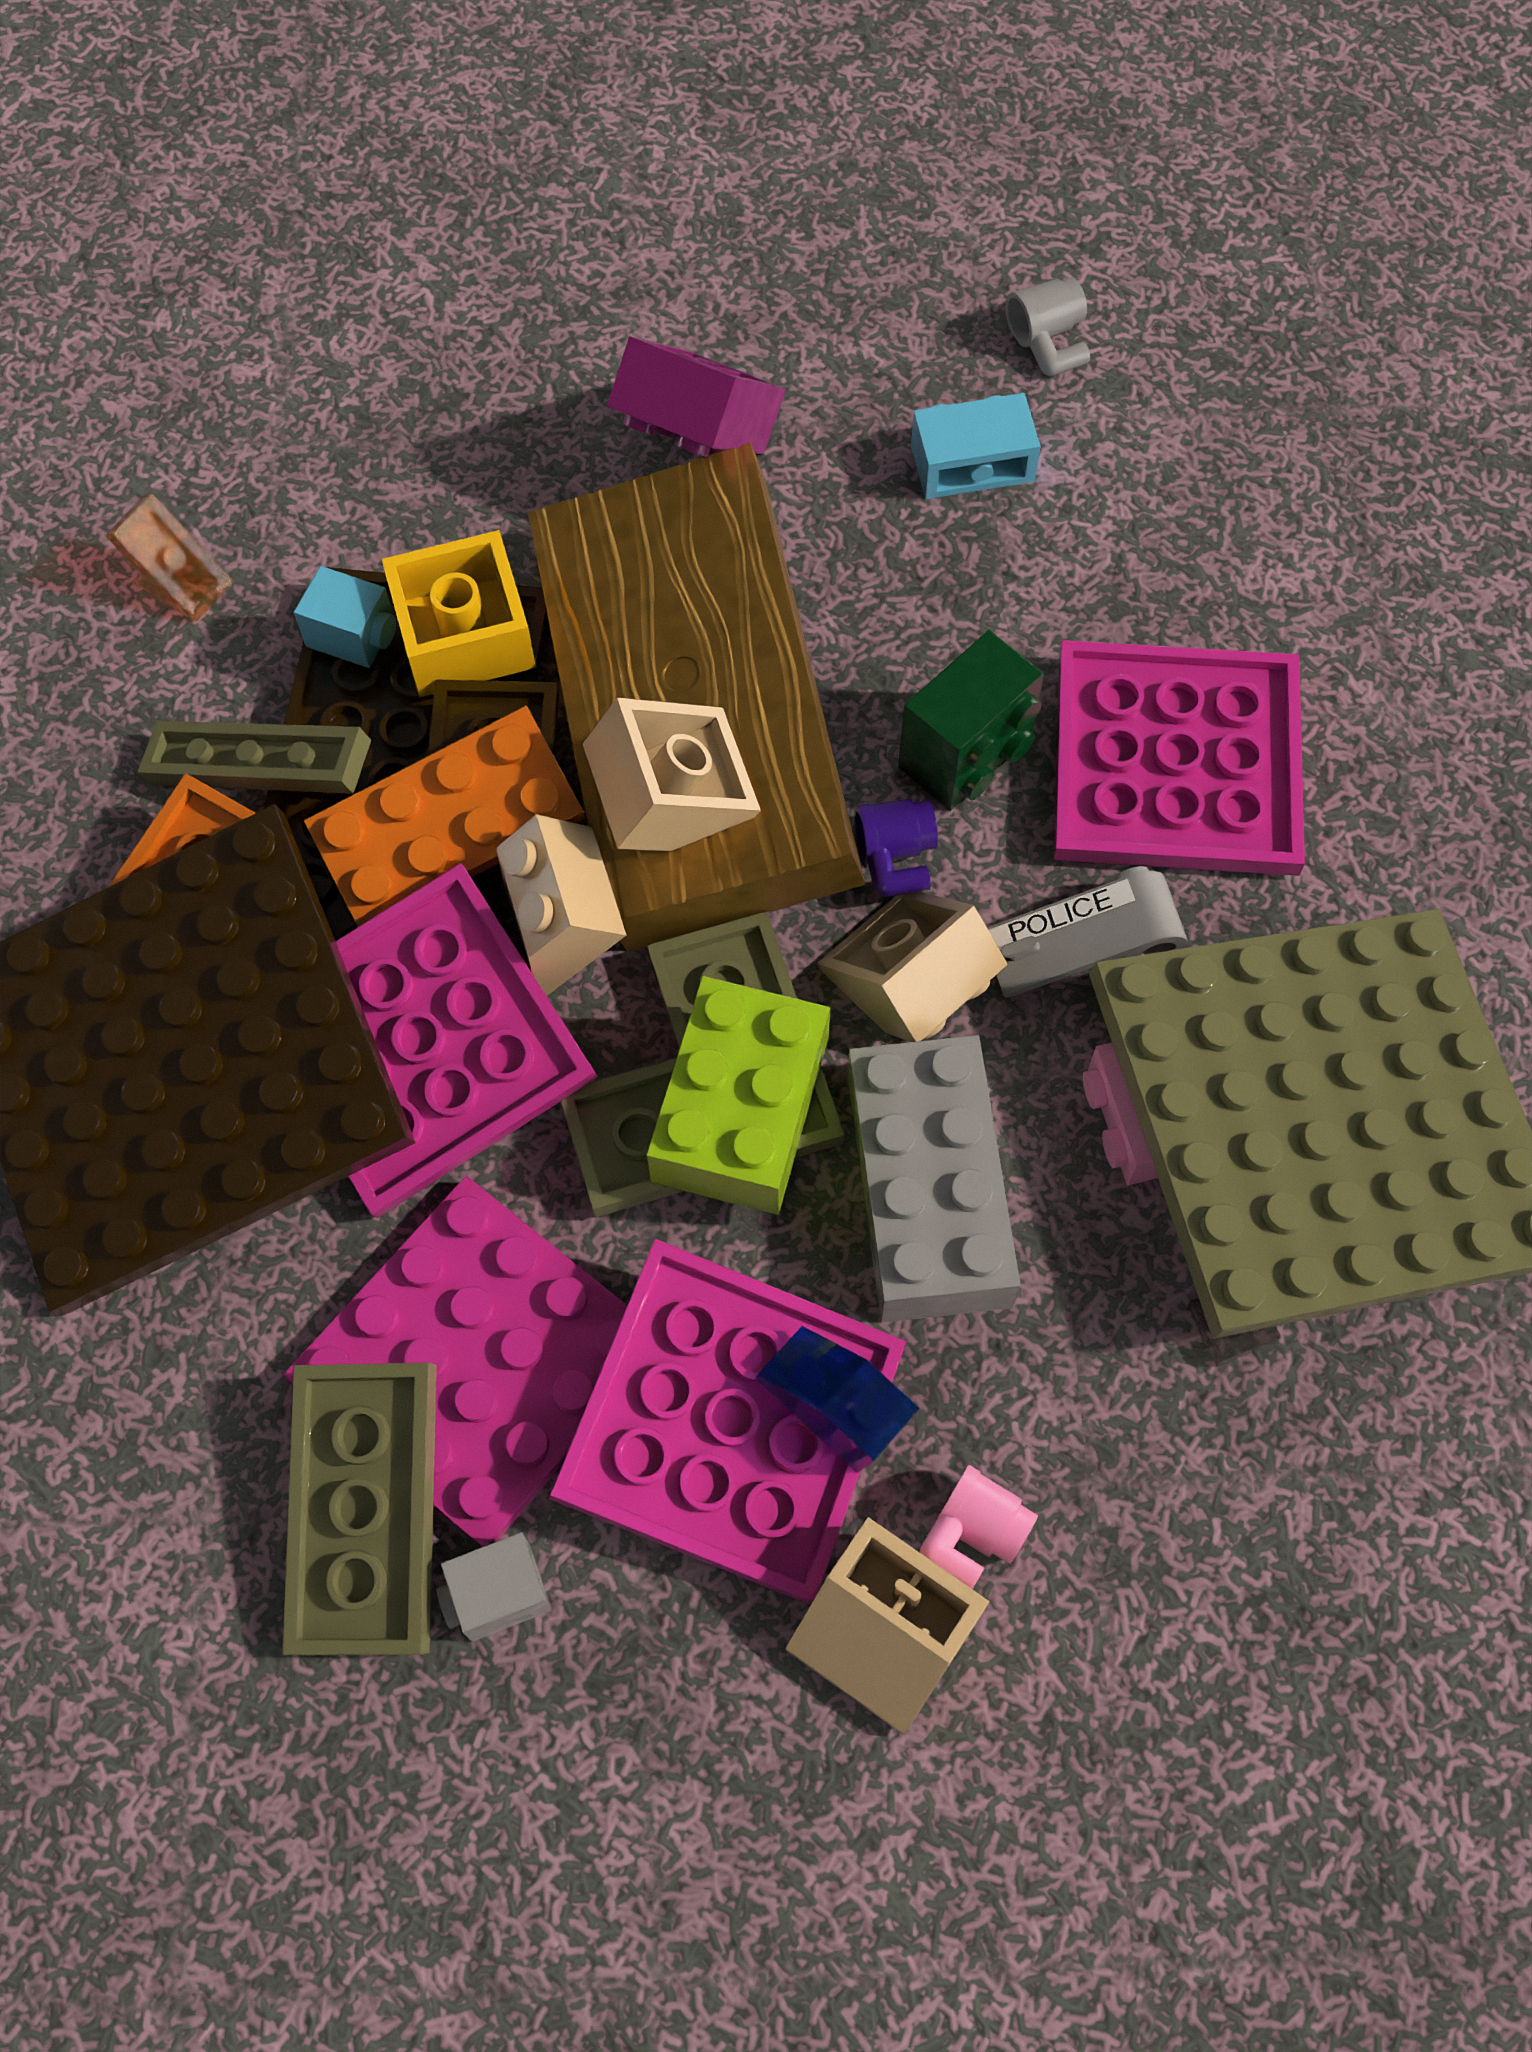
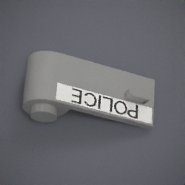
(1102, 924)

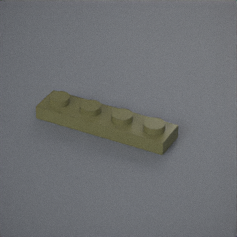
(256, 756)

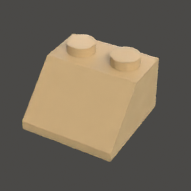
(668, 773)
(558, 898)
(915, 963)

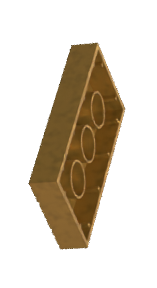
(688, 600)

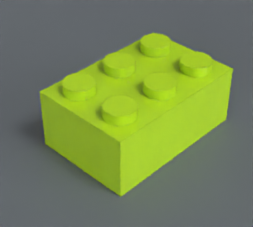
(739, 1095)

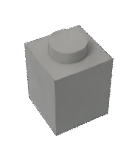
(492, 1588)

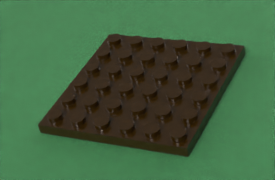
(181, 1062)

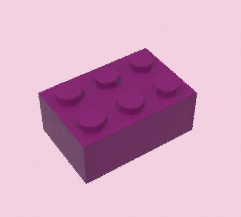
(693, 399)

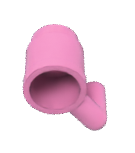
(983, 1518)

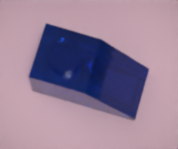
(837, 1396)

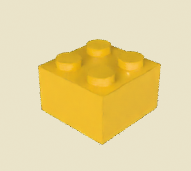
(459, 611)

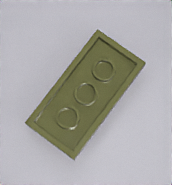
(360, 1510)

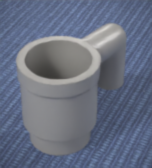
(1045, 312)

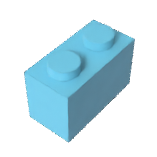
(975, 445)

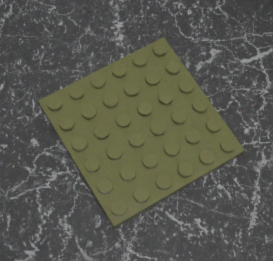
(1324, 1117)

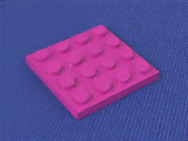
(1179, 758)
(457, 1030)
(512, 1345)
(695, 1445)

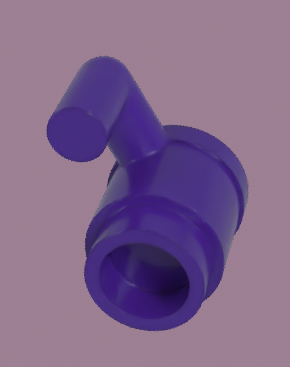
(892, 833)

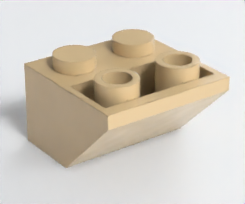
(886, 1625)

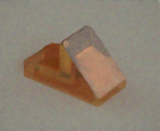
(169, 559)

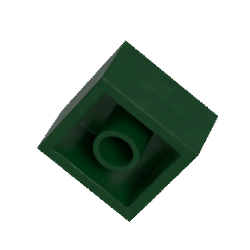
(970, 721)

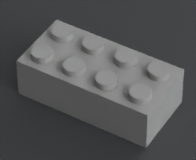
(932, 1179)

